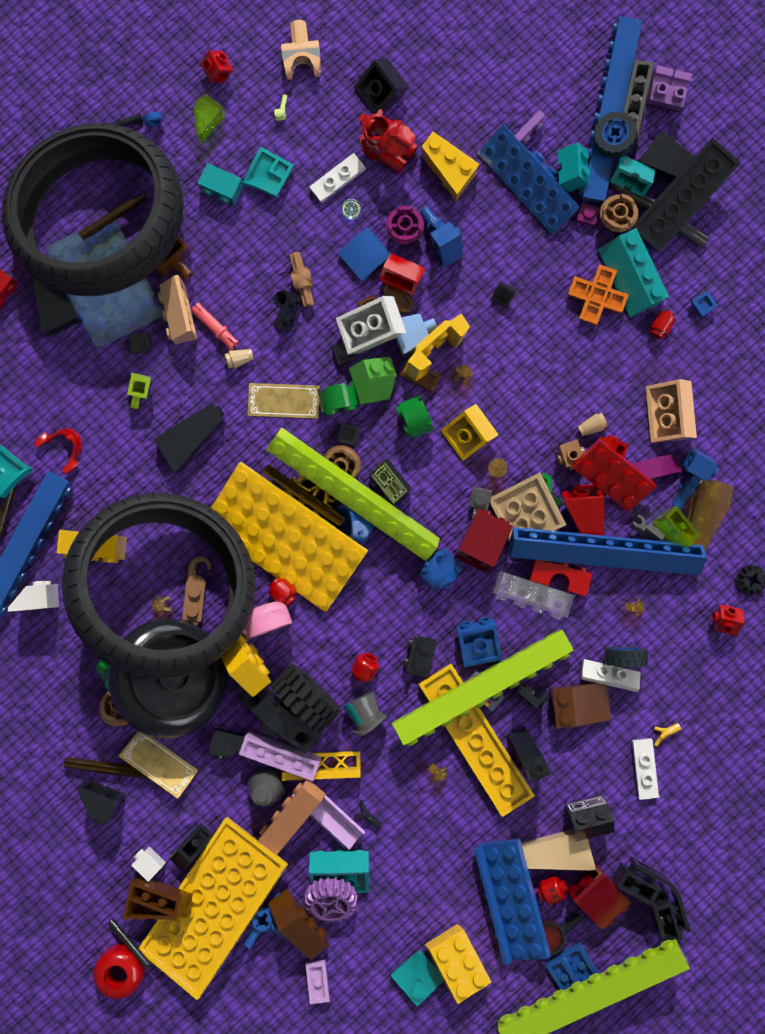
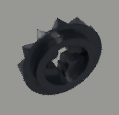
(744, 584)

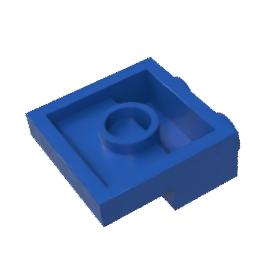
(479, 642)

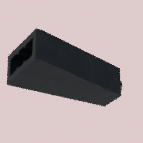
(666, 157)
(55, 310)
(189, 436)
(529, 754)

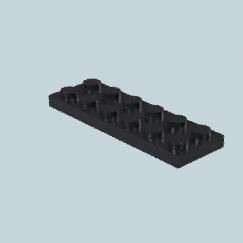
(686, 195)

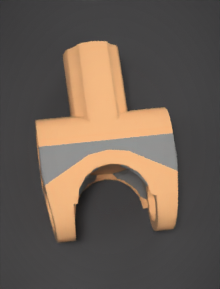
(300, 50)

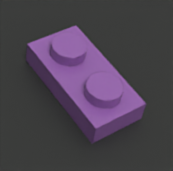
(532, 125)

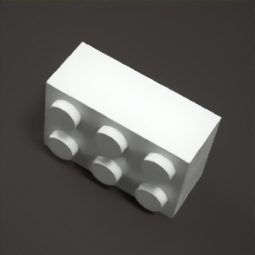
(370, 325)

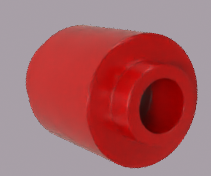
(662, 324)

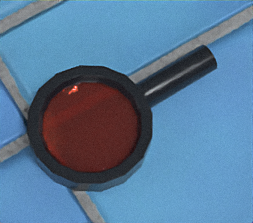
(556, 933)

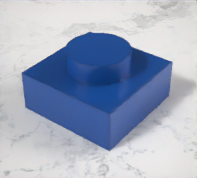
(704, 304)

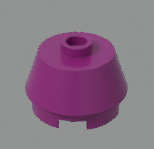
(404, 225)

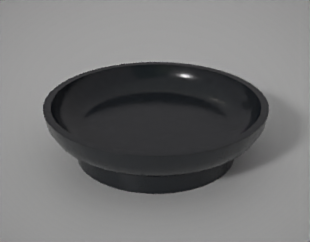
(168, 705)

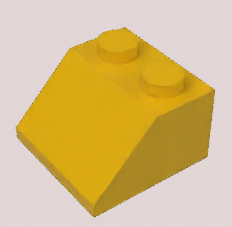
(469, 432)

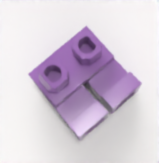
(667, 95)

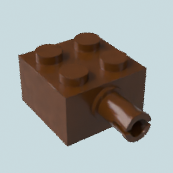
(175, 261)

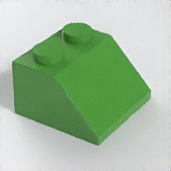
(373, 379)

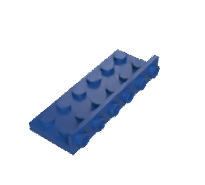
(511, 900)

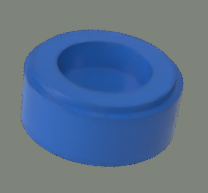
(153, 119)

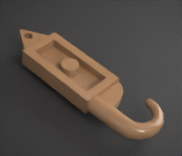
(195, 592)

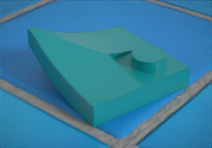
(268, 173)
(11, 471)
(417, 977)

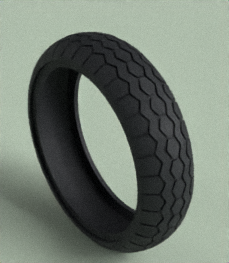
(59, 155)
(171, 510)

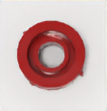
(105, 981)

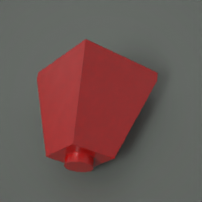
(586, 508)

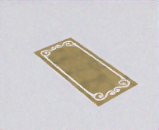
(283, 400)
(158, 763)

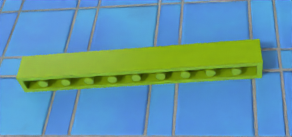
(353, 494)
(481, 687)
(597, 991)

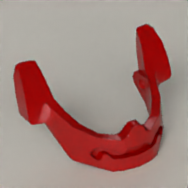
(70, 435)

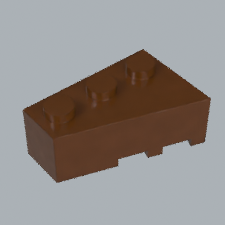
(155, 901)
(298, 925)

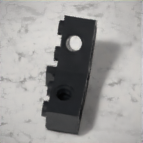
(279, 719)
(650, 892)

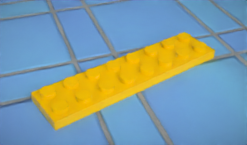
(481, 747)

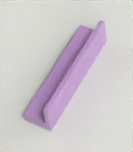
(280, 755)
(336, 822)

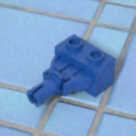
(444, 237)
(699, 467)

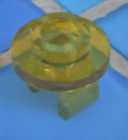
(465, 371)
(497, 467)
(158, 605)
(639, 607)
(440, 774)

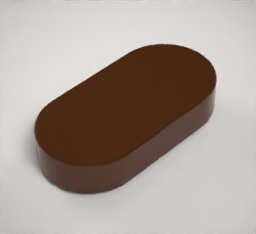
(403, 300)

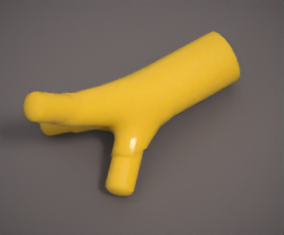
(665, 732)

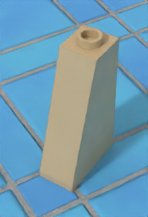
(558, 852)

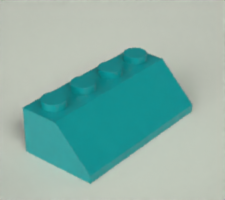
(635, 272)

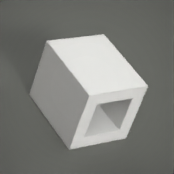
(147, 863)

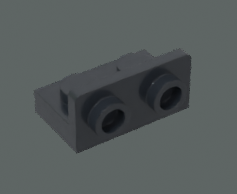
(420, 655)
(530, 696)

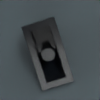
(225, 743)
(191, 847)

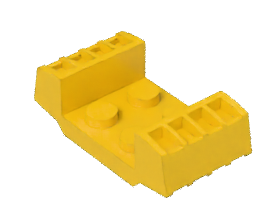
(451, 330)

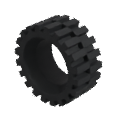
(306, 698)

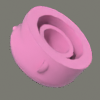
(267, 619)

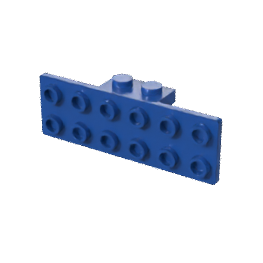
(529, 179)

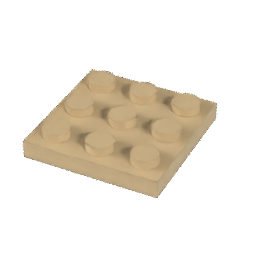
(528, 505)

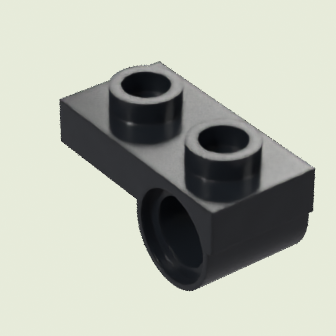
(288, 305)

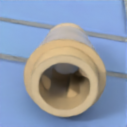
(238, 358)
(593, 424)

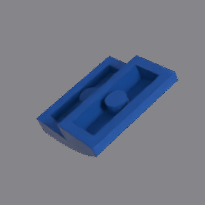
(364, 254)
(571, 966)

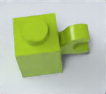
(138, 388)

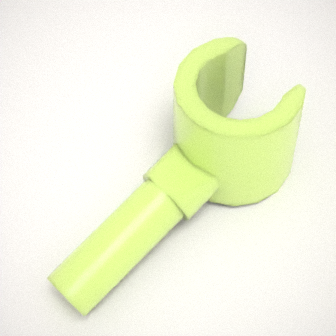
(280, 114)

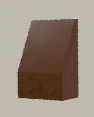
(579, 704)

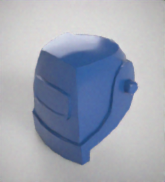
(354, 525)
(440, 570)

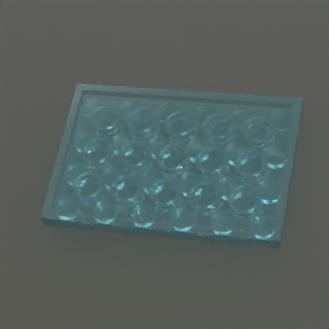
(110, 314)

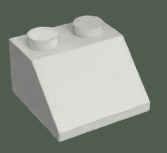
(38, 596)

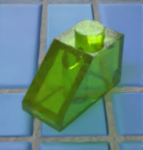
(207, 116)
(676, 527)

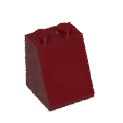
(483, 541)
(599, 897)

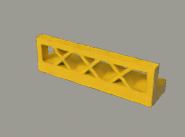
(334, 772)

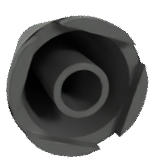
(266, 787)

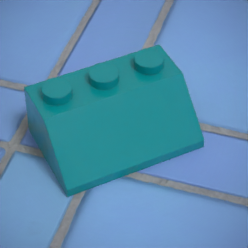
(346, 865)

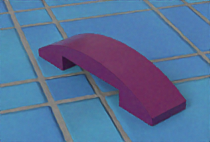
(659, 466)

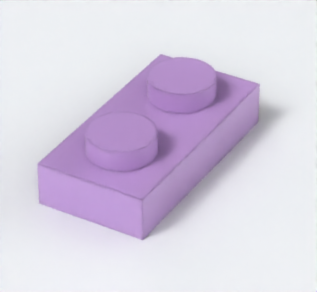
(317, 981)

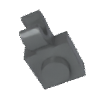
(480, 499)
(647, 532)

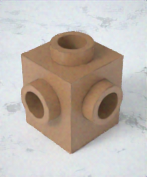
(564, 453)

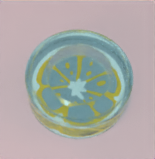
(351, 208)

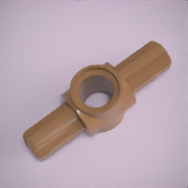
(301, 279)

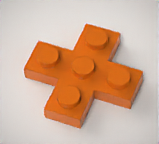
(598, 295)

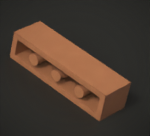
(291, 817)

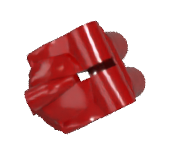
(390, 140)

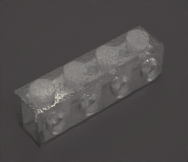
(532, 594)

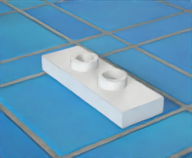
(337, 178)
(610, 675)
(645, 768)

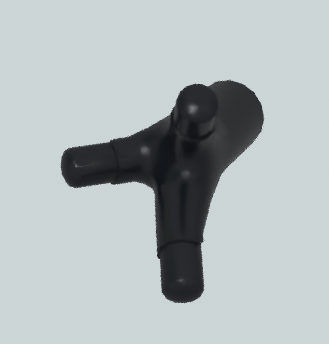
(366, 815)

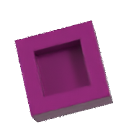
(588, 214)

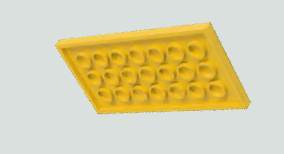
(288, 537)
(227, 891)

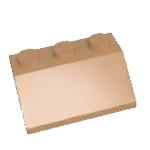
(177, 310)
(671, 411)

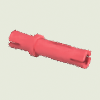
(221, 332)

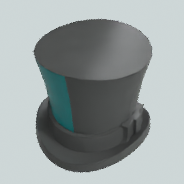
(365, 713)

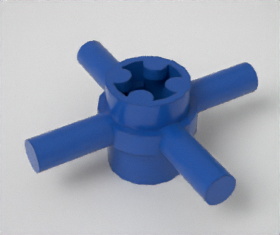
(261, 928)

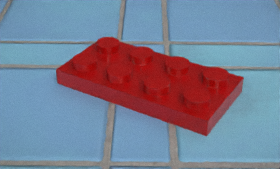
(614, 475)

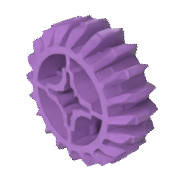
(330, 900)

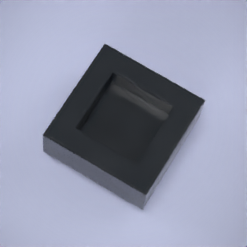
(503, 294)
(140, 343)
(342, 356)
(348, 434)

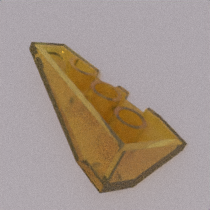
(709, 509)

